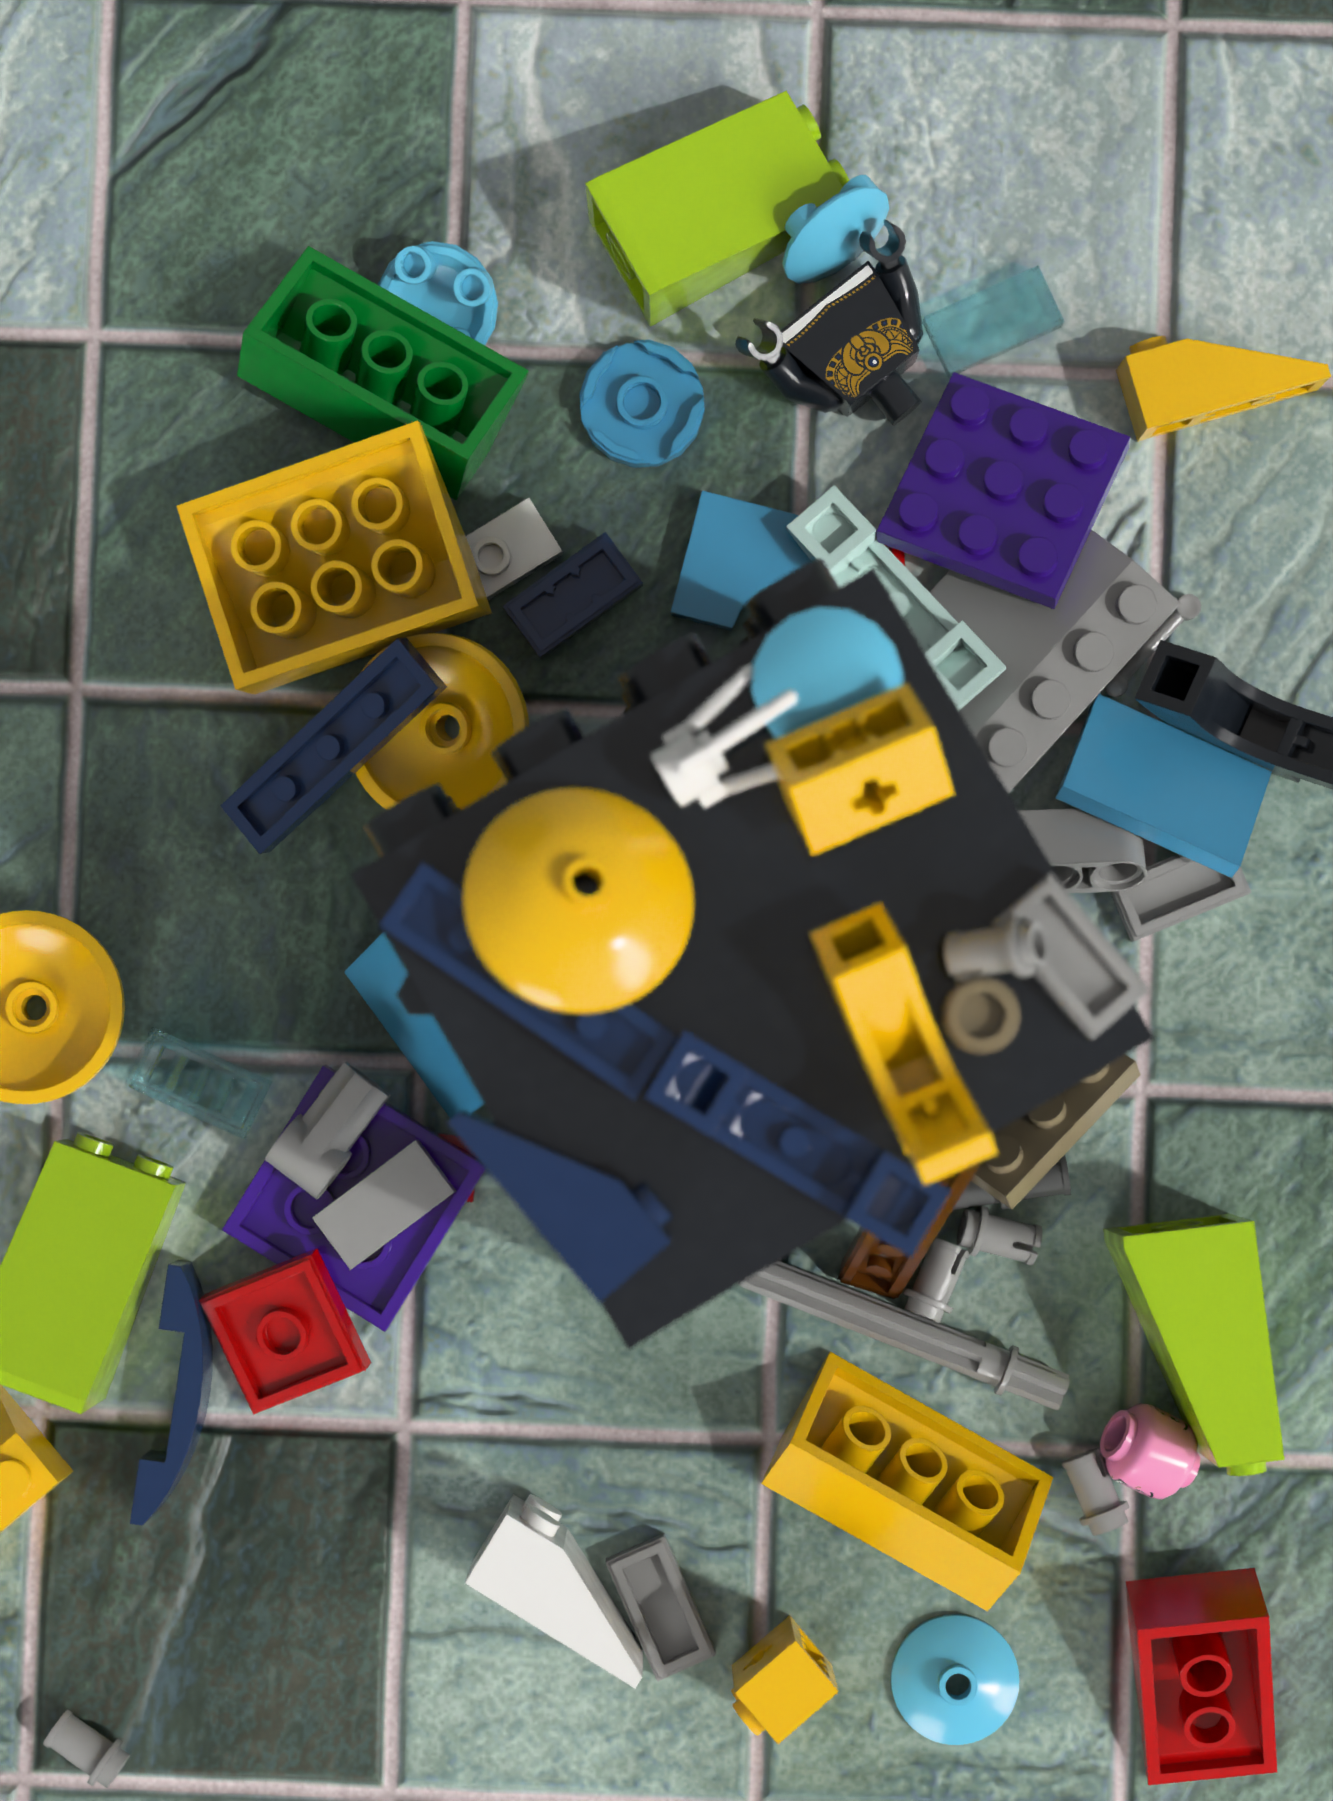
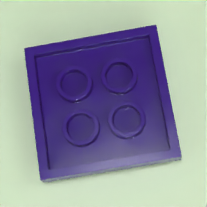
(1003, 490)
(278, 1214)

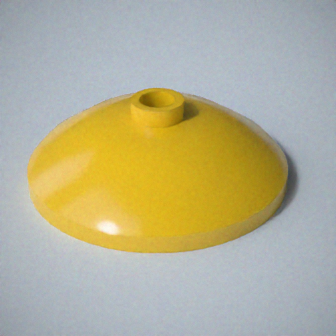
(488, 710)
(567, 946)
(83, 1002)

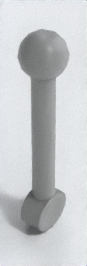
(1187, 610)

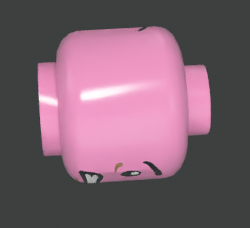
(1150, 1451)

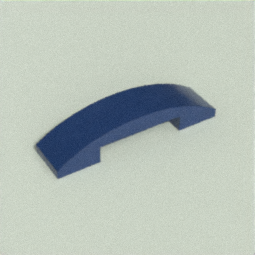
(797, 1143)
(180, 1312)

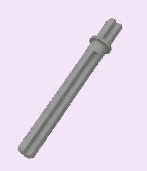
(912, 1333)

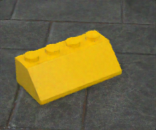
(909, 1482)

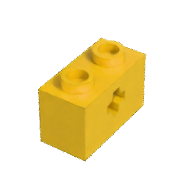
(860, 768)
(781, 1681)

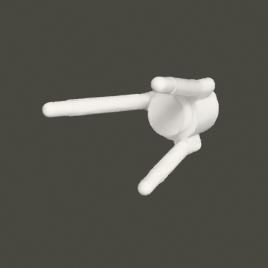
(694, 762)

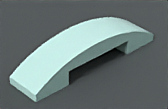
(849, 547)

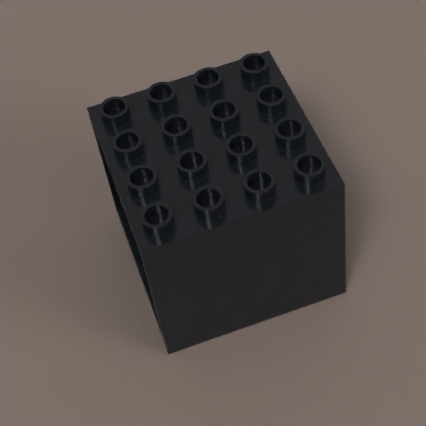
(749, 961)

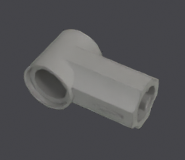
(319, 1143)

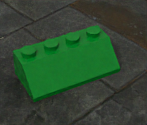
(378, 363)

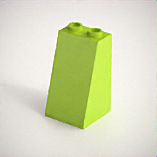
(710, 203)
(81, 1270)
(1208, 1328)

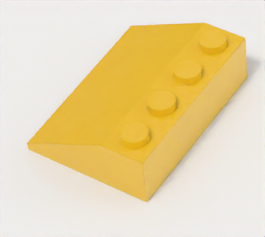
(332, 559)

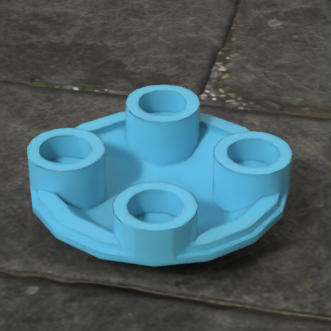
(828, 235)
(445, 285)
(828, 661)

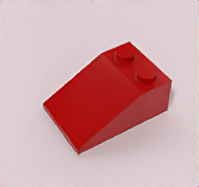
(1203, 1675)

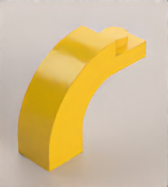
(901, 1044)

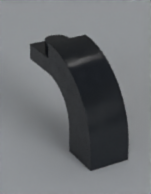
(1220, 708)

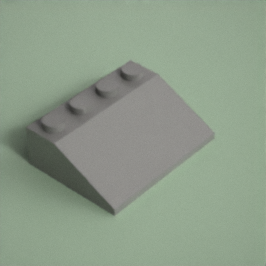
(1052, 656)

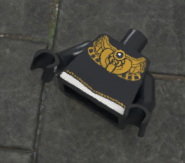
(851, 339)

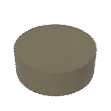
(980, 1015)

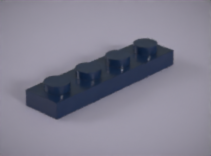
(333, 745)
(614, 1044)

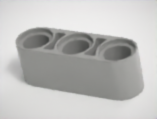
(1087, 850)

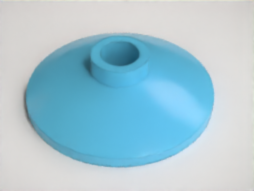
(950, 1647)

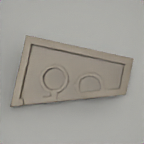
(1045, 1134)

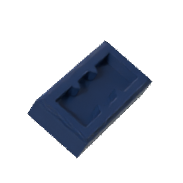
(573, 595)

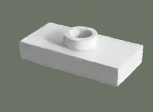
(512, 547)

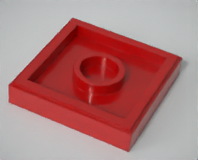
(285, 1331)

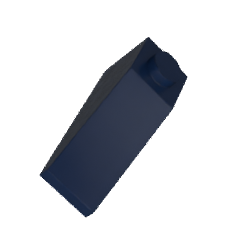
(579, 1209)

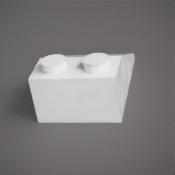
(545, 1579)

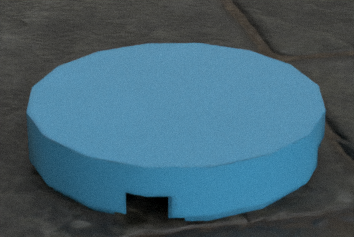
(642, 403)

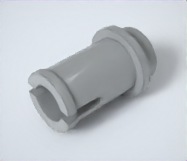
(1014, 947)
(998, 1235)
(936, 1280)
(1095, 1492)
(87, 1749)

